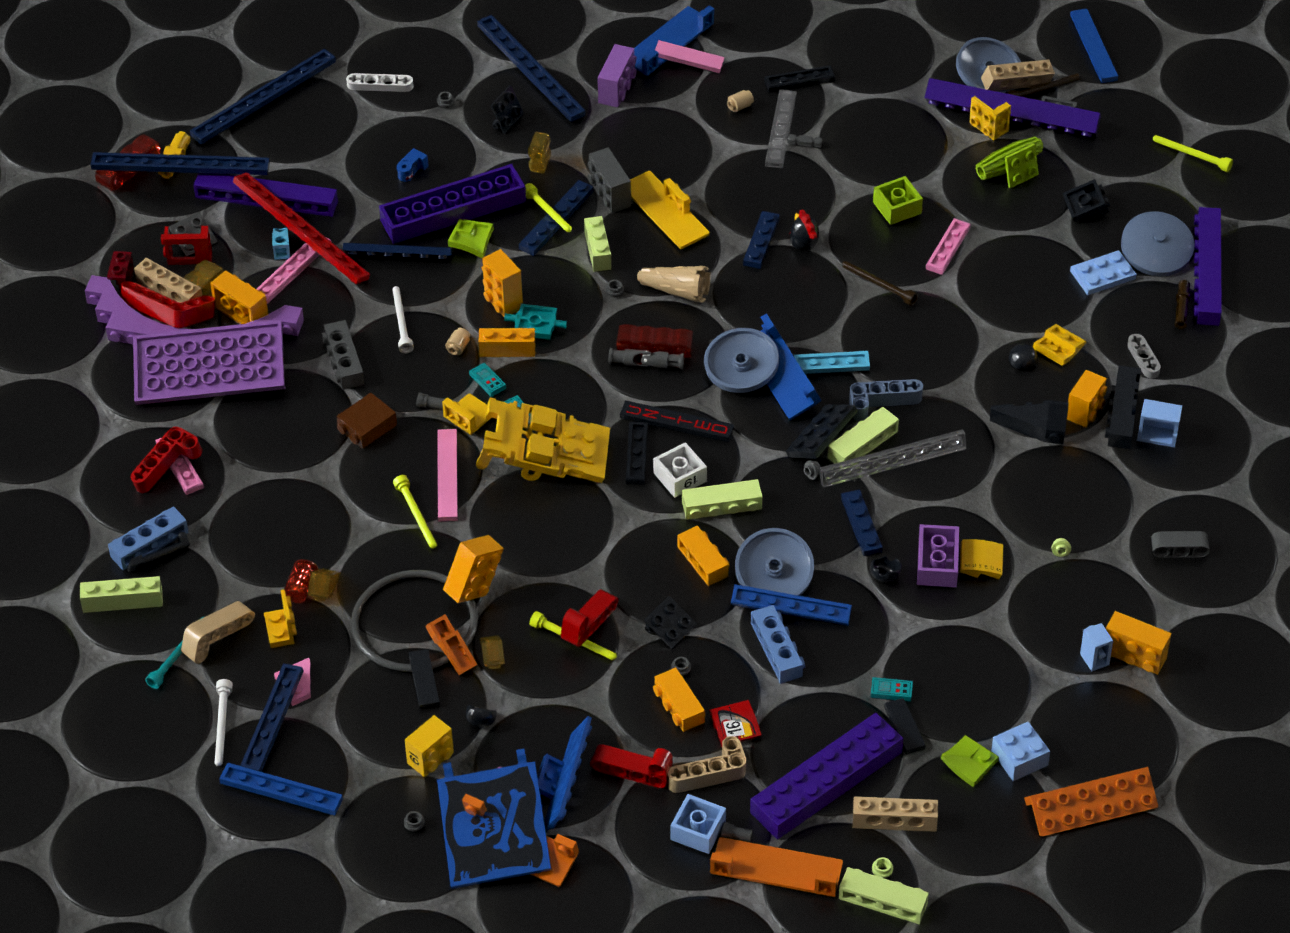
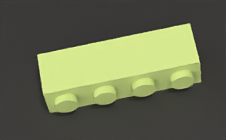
(864, 436)
(722, 499)
(121, 594)
(883, 895)

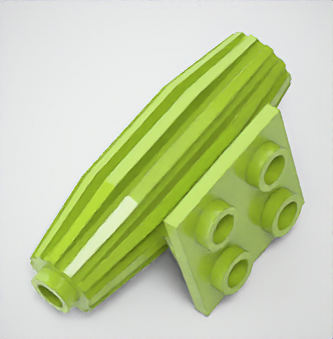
(1015, 159)

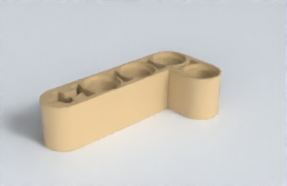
(213, 628)
(703, 772)

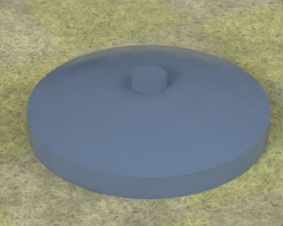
(980, 53)
(1157, 243)
(741, 360)
(775, 562)

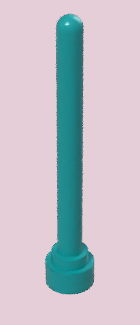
(156, 678)

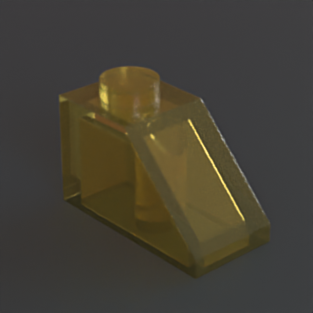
(323, 583)
(492, 651)

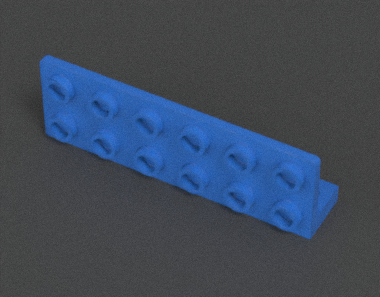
(677, 31)
(789, 383)

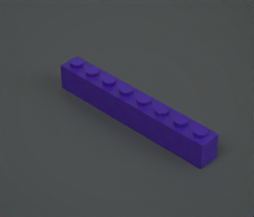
(296, 196)
(1208, 266)

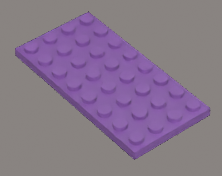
(208, 362)

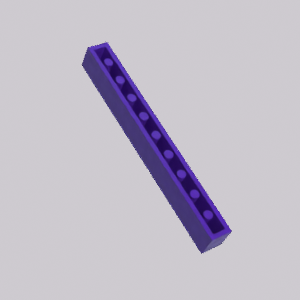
(1022, 108)

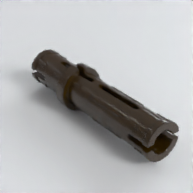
(1182, 299)

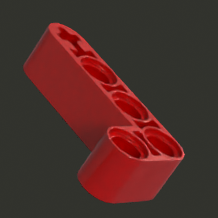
(163, 455)
(581, 624)
(633, 766)

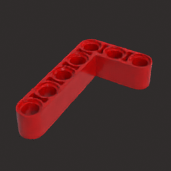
(165, 309)

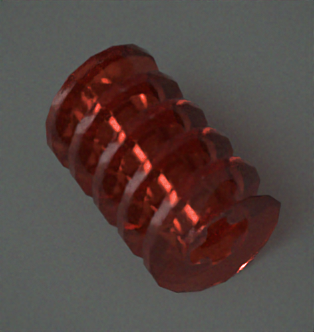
(299, 580)

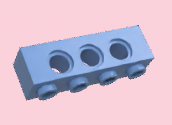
(148, 537)
(777, 644)

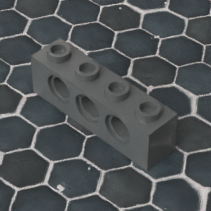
(343, 355)

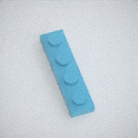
(834, 362)

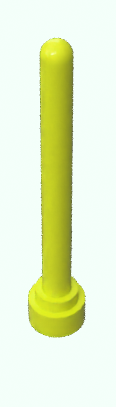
(1224, 163)
(532, 193)
(402, 485)
(539, 621)

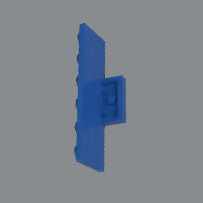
(558, 776)

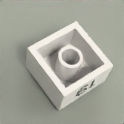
(680, 469)

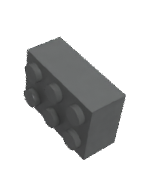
(609, 180)

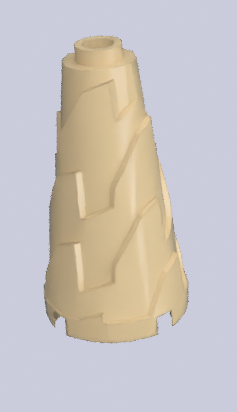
(678, 281)

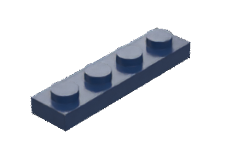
(761, 240)
(861, 522)

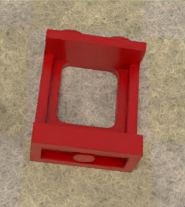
(201, 244)

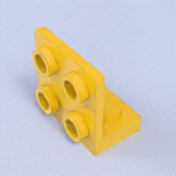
(989, 121)
(467, 413)
(280, 625)

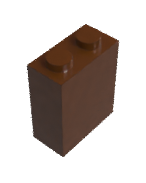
(366, 420)

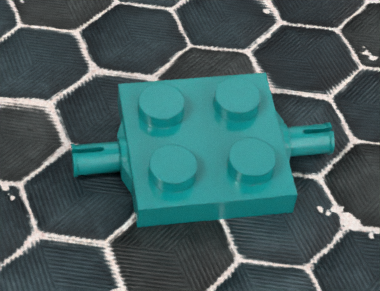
(536, 317)

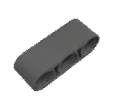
(1180, 544)

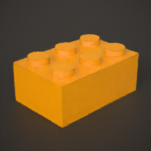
(502, 283)
(238, 299)
(473, 568)
(1138, 642)

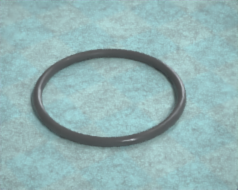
(392, 578)

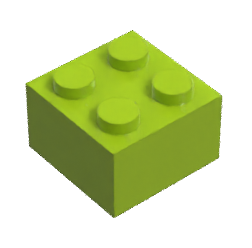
(897, 200)

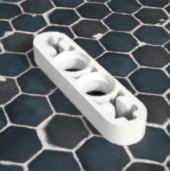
(354, 82)

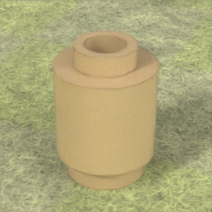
(740, 100)
(458, 341)

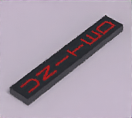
(677, 421)

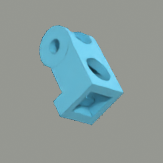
(280, 243)

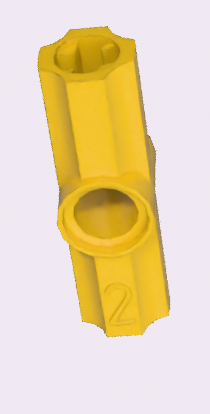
(177, 147)

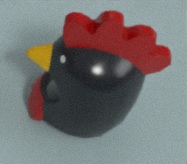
(804, 231)

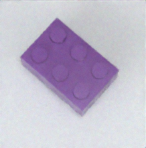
(616, 75)
(938, 555)

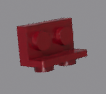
(121, 267)

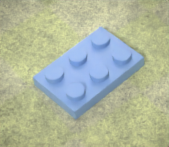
(1103, 272)

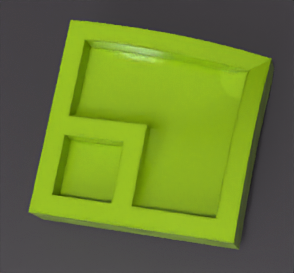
(471, 236)
(969, 760)

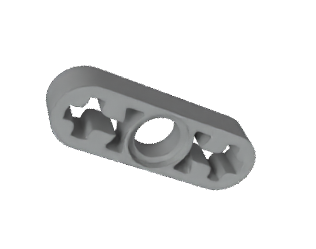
(1143, 363)

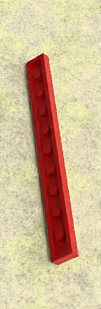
(301, 228)

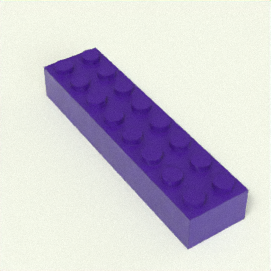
(451, 202)
(826, 775)

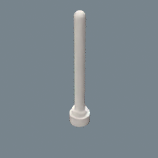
(405, 343)
(223, 688)

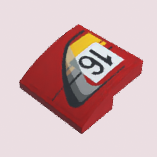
(735, 721)

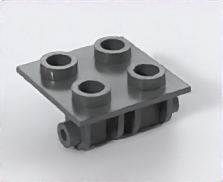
(191, 225)

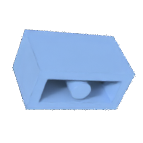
(1096, 647)

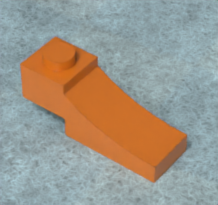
(451, 644)

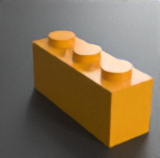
(507, 342)
(703, 555)
(679, 699)

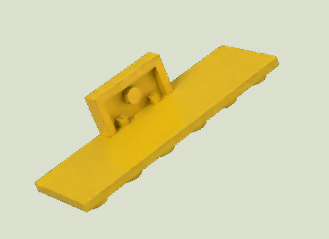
(667, 208)

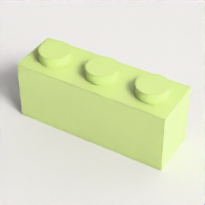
(597, 243)

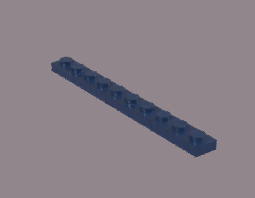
(531, 68)
(262, 96)
(180, 163)

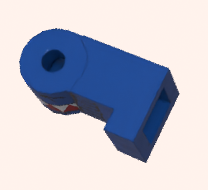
(411, 164)

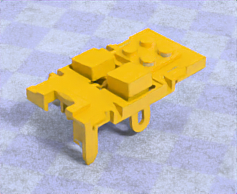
(578, 450)

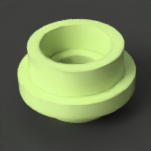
(1061, 543)
(882, 863)

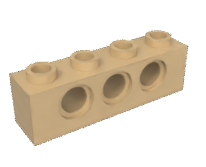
(1017, 75)
(165, 282)
(895, 814)

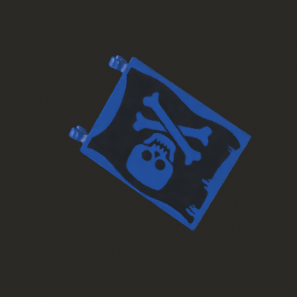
(509, 835)

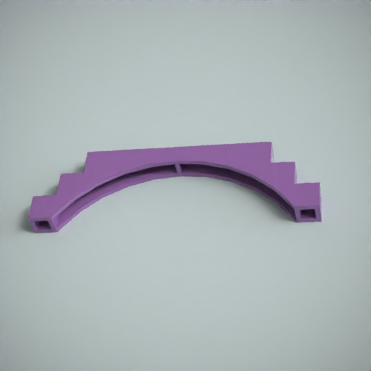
(126, 322)

